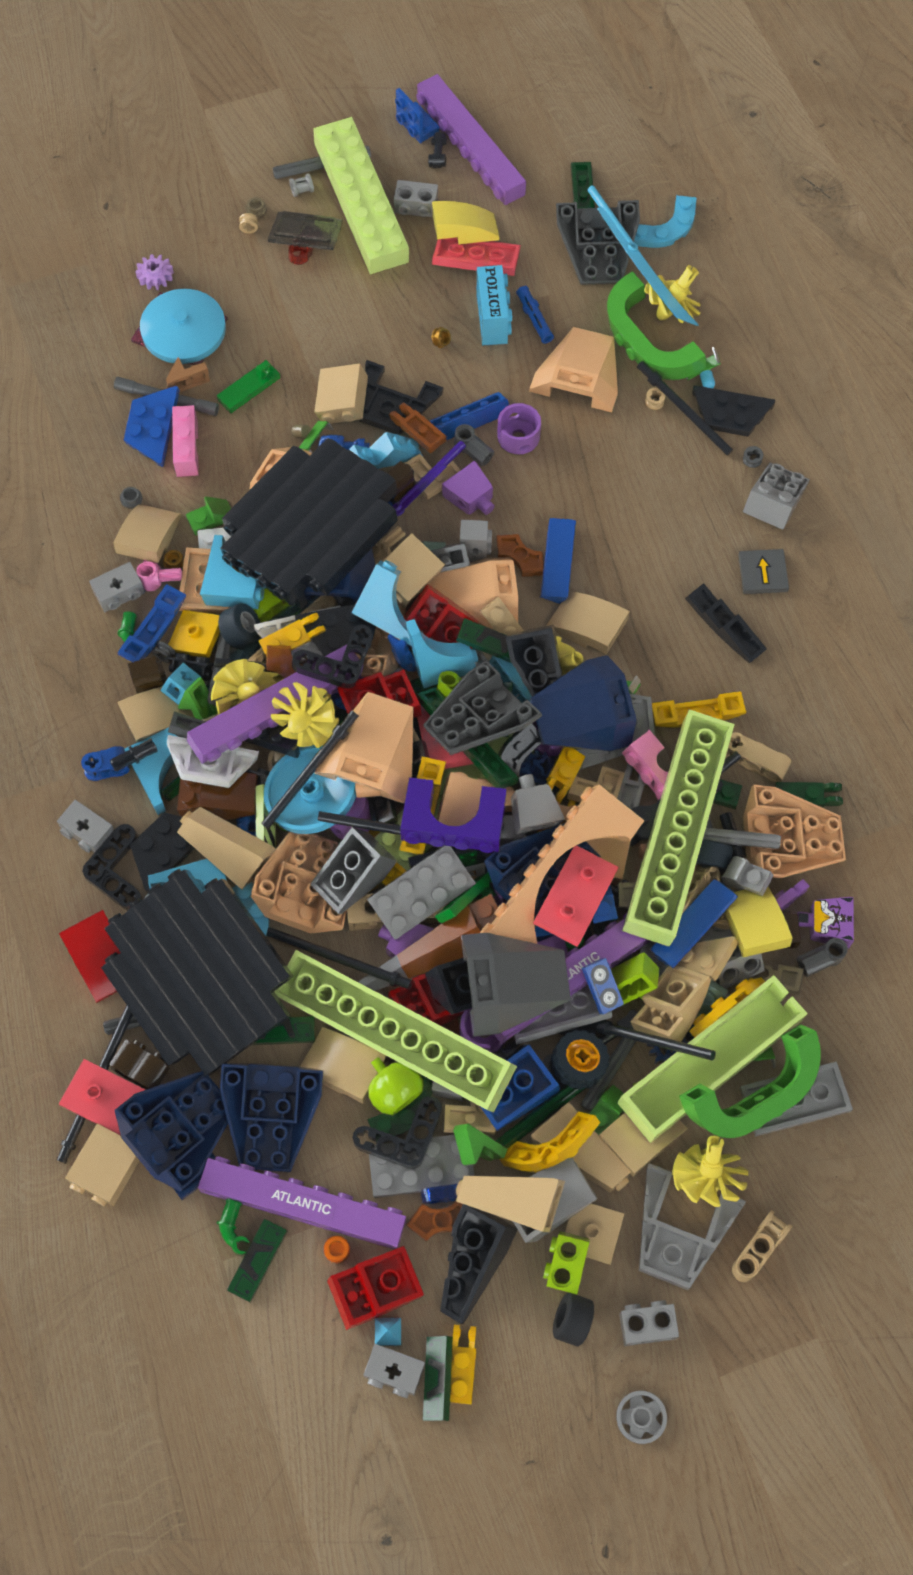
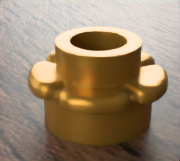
(441, 337)
(171, 556)

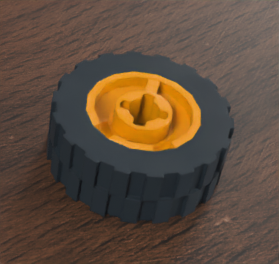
(569, 1066)

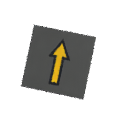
(763, 571)

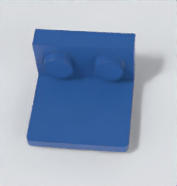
(414, 118)

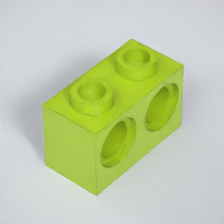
(572, 1263)

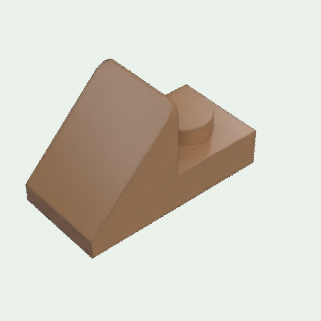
(189, 377)

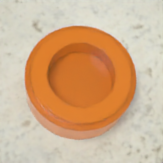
(336, 1249)

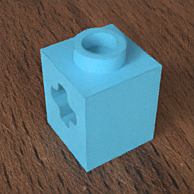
(180, 678)

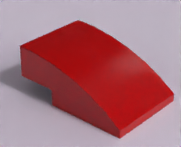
(437, 615)
(393, 686)
(89, 947)
(421, 1001)
(375, 1287)

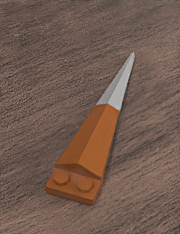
(439, 945)

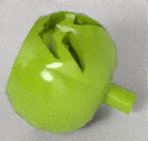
(393, 1087)

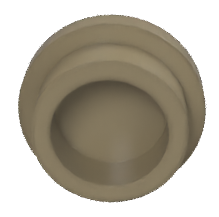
(256, 206)

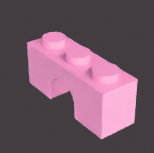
(184, 441)
(643, 757)

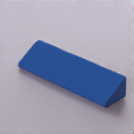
(473, 414)
(558, 559)
(696, 922)

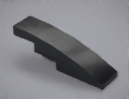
(725, 624)

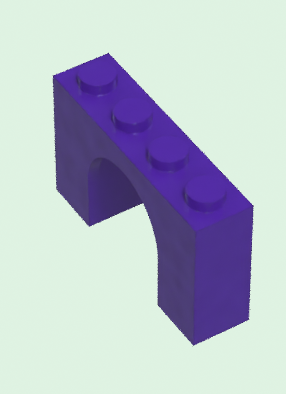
(480, 833)

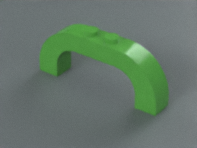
(669, 365)
(769, 1102)

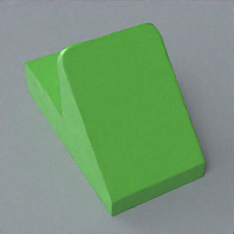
(209, 515)
(196, 698)
(607, 1108)
(476, 1144)

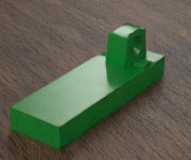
(248, 386)
(480, 890)

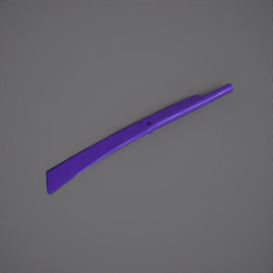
(425, 481)

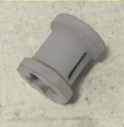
(301, 185)

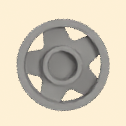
(641, 1417)

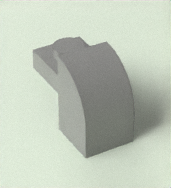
(744, 875)

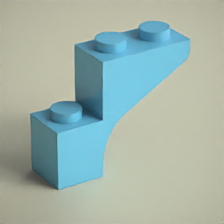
(388, 450)

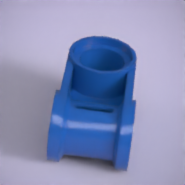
(102, 764)

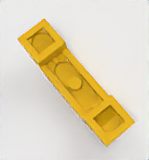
(723, 707)
(431, 770)

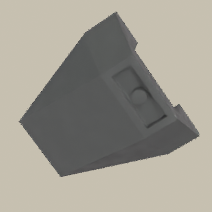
(591, 243)
(479, 712)
(512, 981)

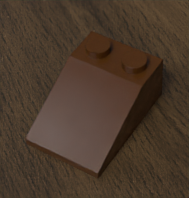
(224, 802)

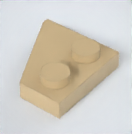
(709, 956)

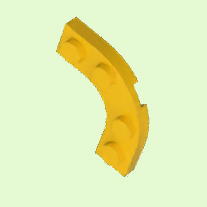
(722, 1006)
(545, 1155)

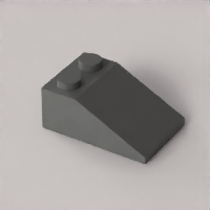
(353, 870)

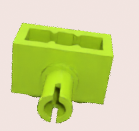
(636, 977)

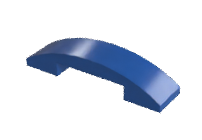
(154, 625)

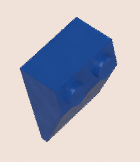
(527, 1089)

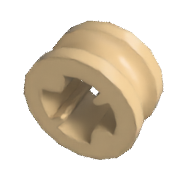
(248, 223)
(654, 405)

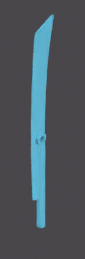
(638, 259)

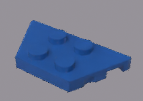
(151, 423)

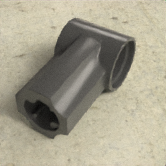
(475, 446)
(821, 957)

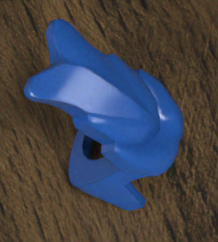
(402, 654)

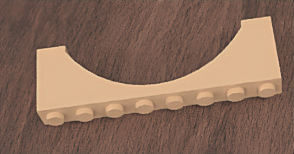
(461, 804)
(594, 818)

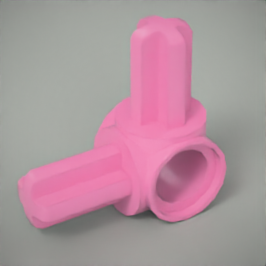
(153, 576)

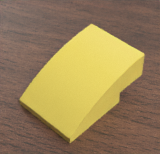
(464, 221)
(757, 923)

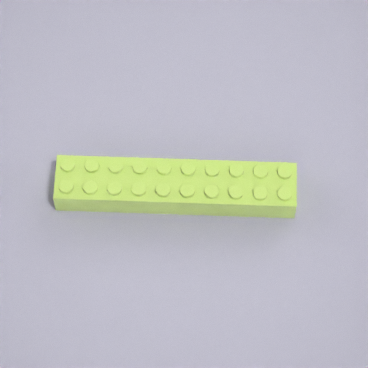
(678, 829)
(397, 1031)

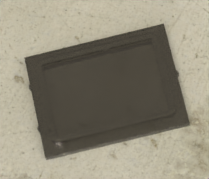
(305, 230)

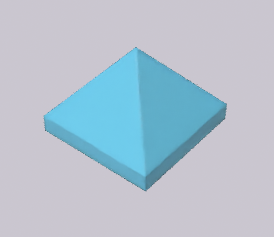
(388, 1331)

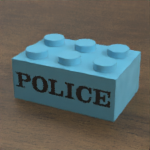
(493, 305)

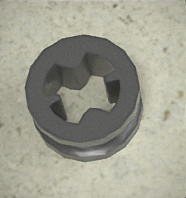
(757, 461)
(163, 651)

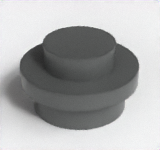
(131, 497)

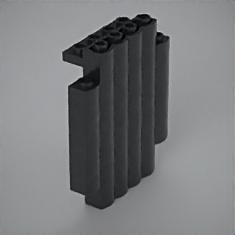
(309, 521)
(196, 971)

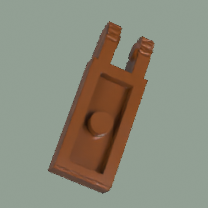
(418, 428)

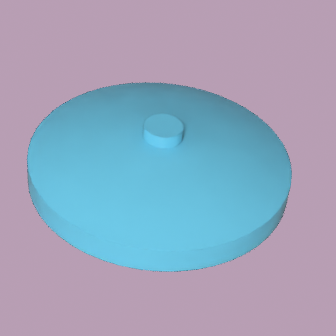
(182, 326)
(315, 796)

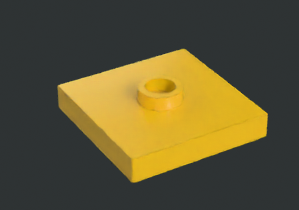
(195, 633)

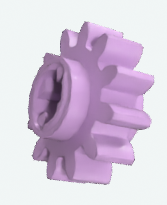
(154, 272)

